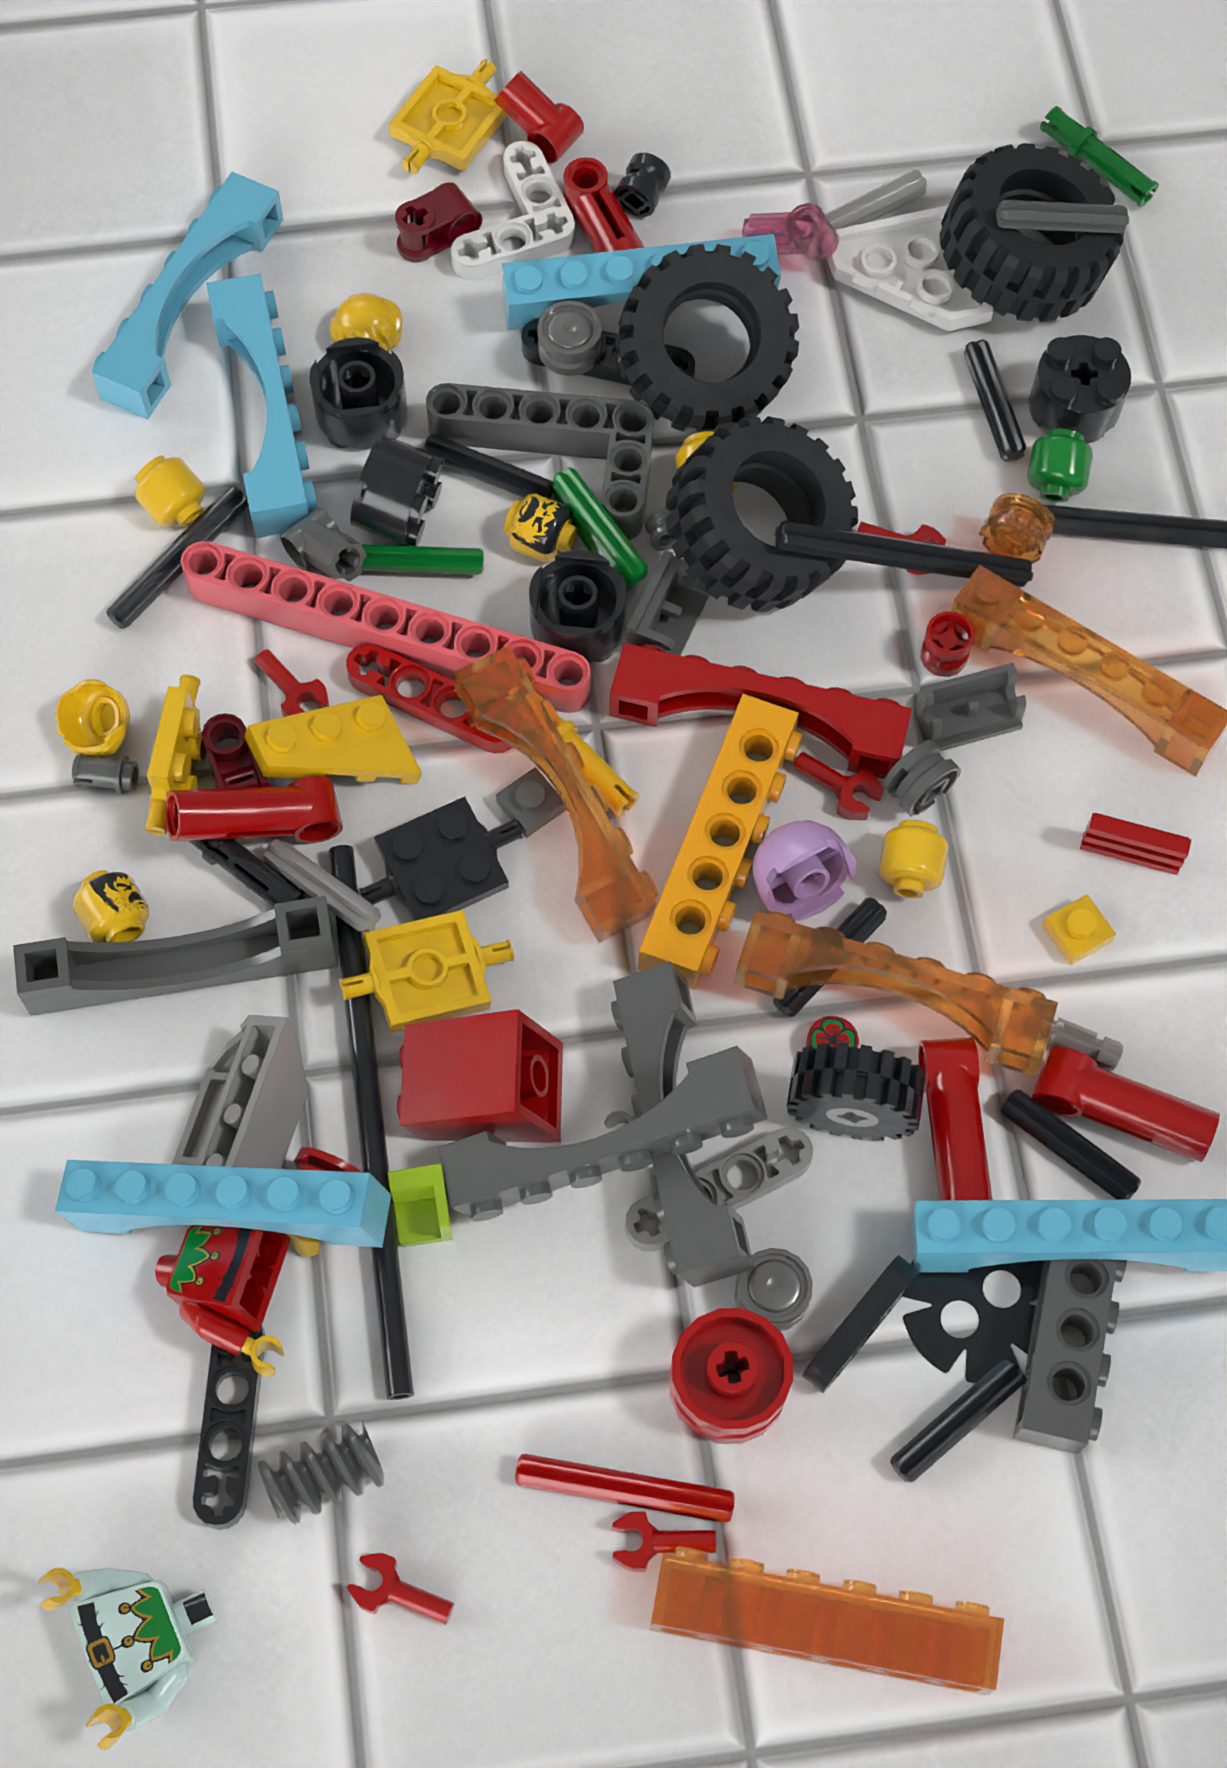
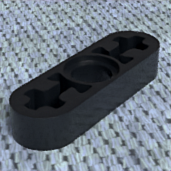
(860, 1324)

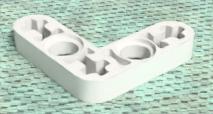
(535, 218)

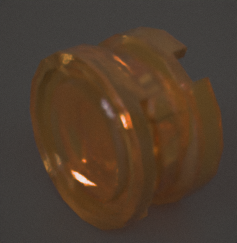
(1017, 527)

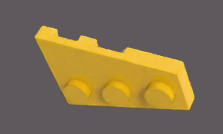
(334, 740)

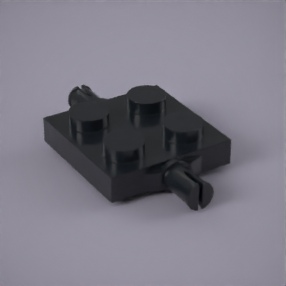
(441, 861)

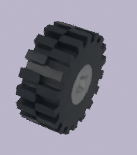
(856, 1091)

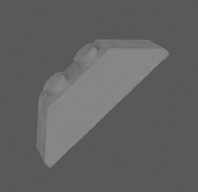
(248, 1099)

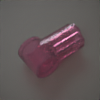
(794, 231)

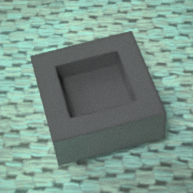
(530, 802)

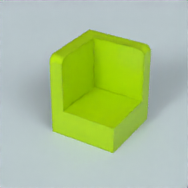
(420, 1205)

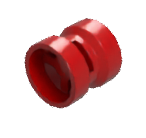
(947, 644)

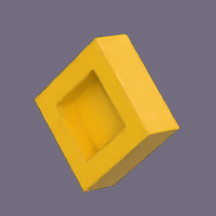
(1079, 929)

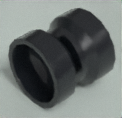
(643, 182)

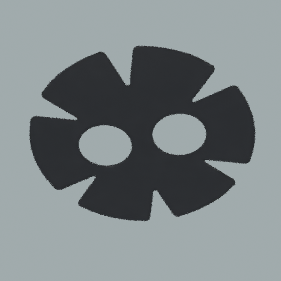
(996, 1326)

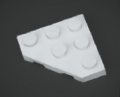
(905, 267)

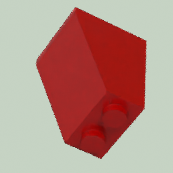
(481, 1076)

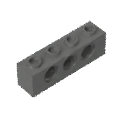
(1042, 1414)

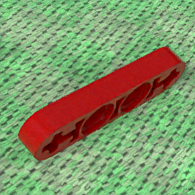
(424, 706)

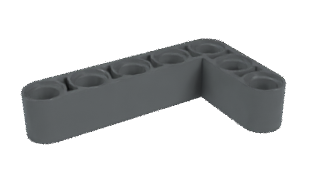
(559, 435)

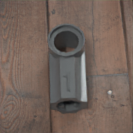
(321, 543)

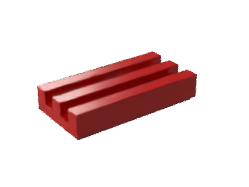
(1135, 843)

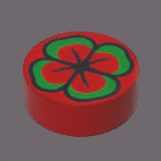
(832, 1031)

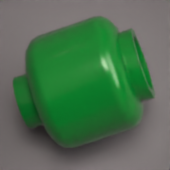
(1060, 464)

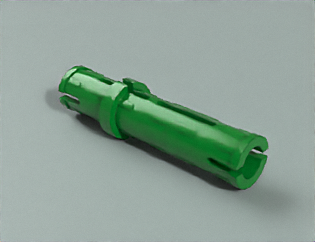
(1086, 146)

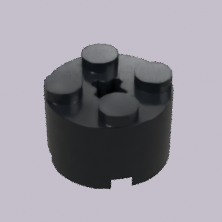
(1080, 385)
(358, 393)
(396, 490)
(579, 604)

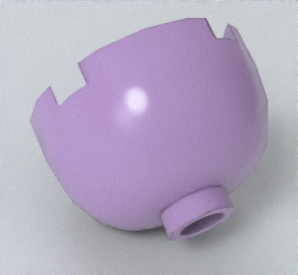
(802, 869)

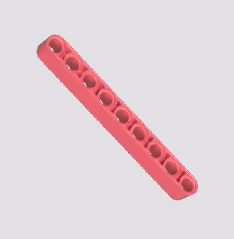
(368, 611)

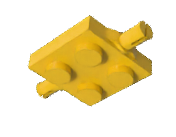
(448, 118)
(175, 750)
(427, 970)

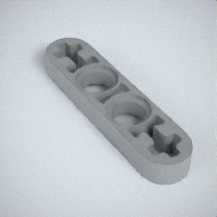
(716, 1184)

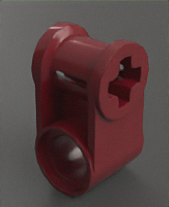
(437, 219)
(235, 765)

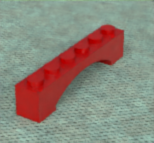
(662, 684)

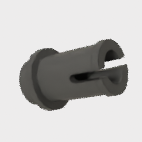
(106, 773)

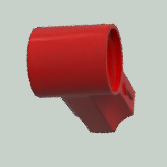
(547, 124)

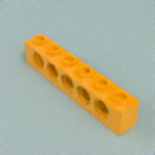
(754, 729)

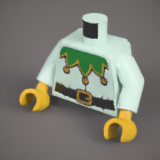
(131, 1641)

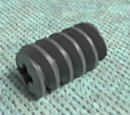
(321, 1473)

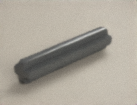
(1062, 216)

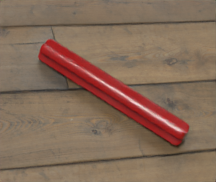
(625, 1488)

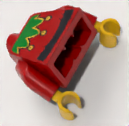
(227, 1282)

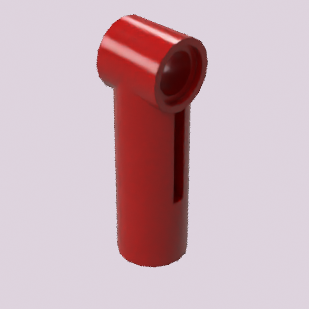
(597, 207)
(301, 810)
(1076, 1087)
(955, 1118)

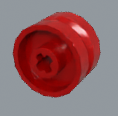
(735, 1343)

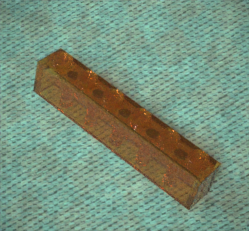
(827, 1622)

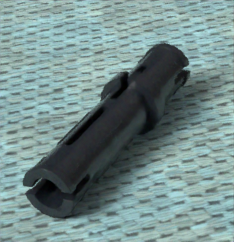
(249, 870)

